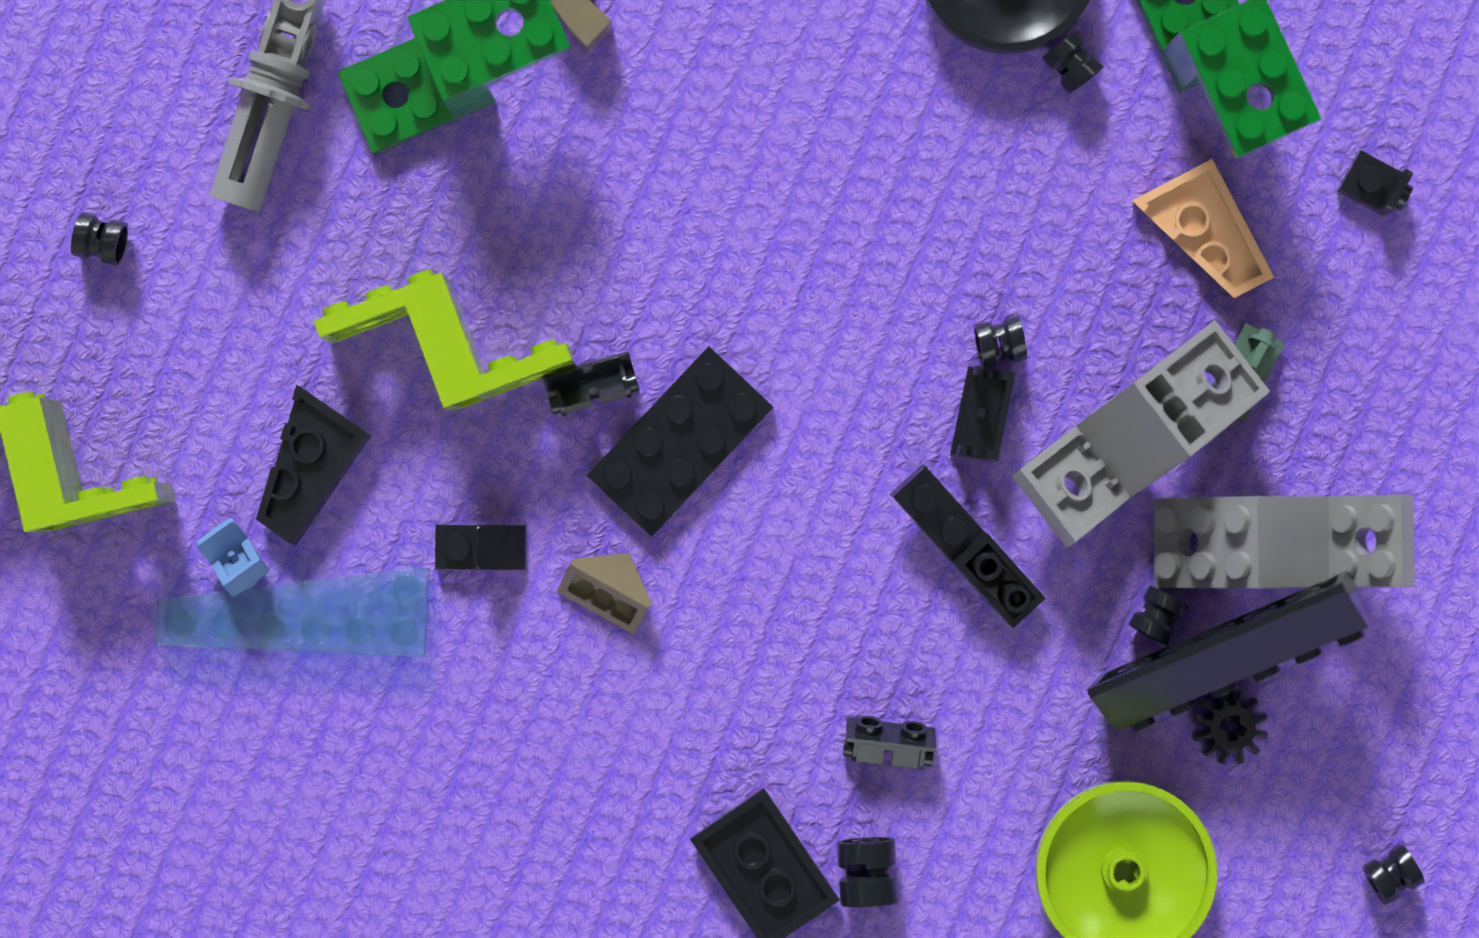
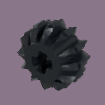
(1217, 738)

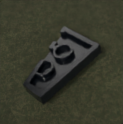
(310, 464)

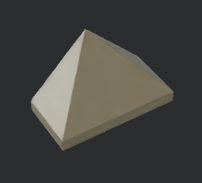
(608, 588)

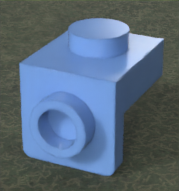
(232, 557)

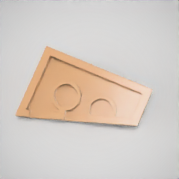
(1208, 226)

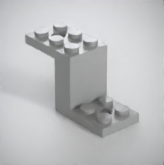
(1141, 433)
(1283, 541)

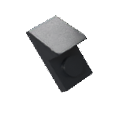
(480, 547)

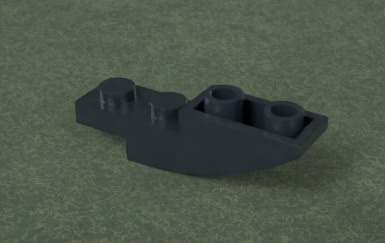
(967, 546)

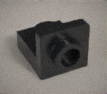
(1376, 184)

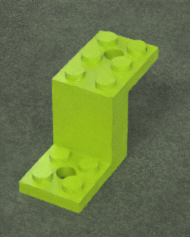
(443, 339)
(47, 473)

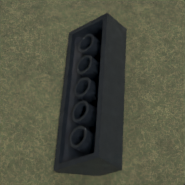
(1230, 652)

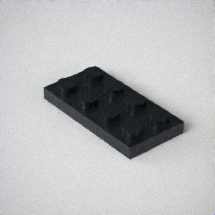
(680, 441)

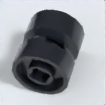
(875, 886)

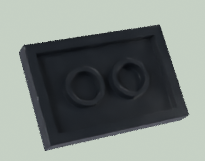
(764, 867)

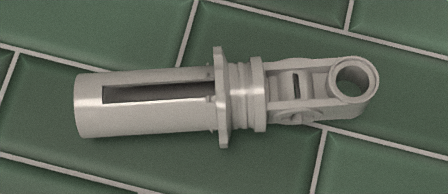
(273, 74)

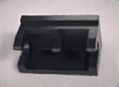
(982, 413)

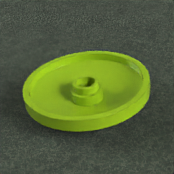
(1125, 865)

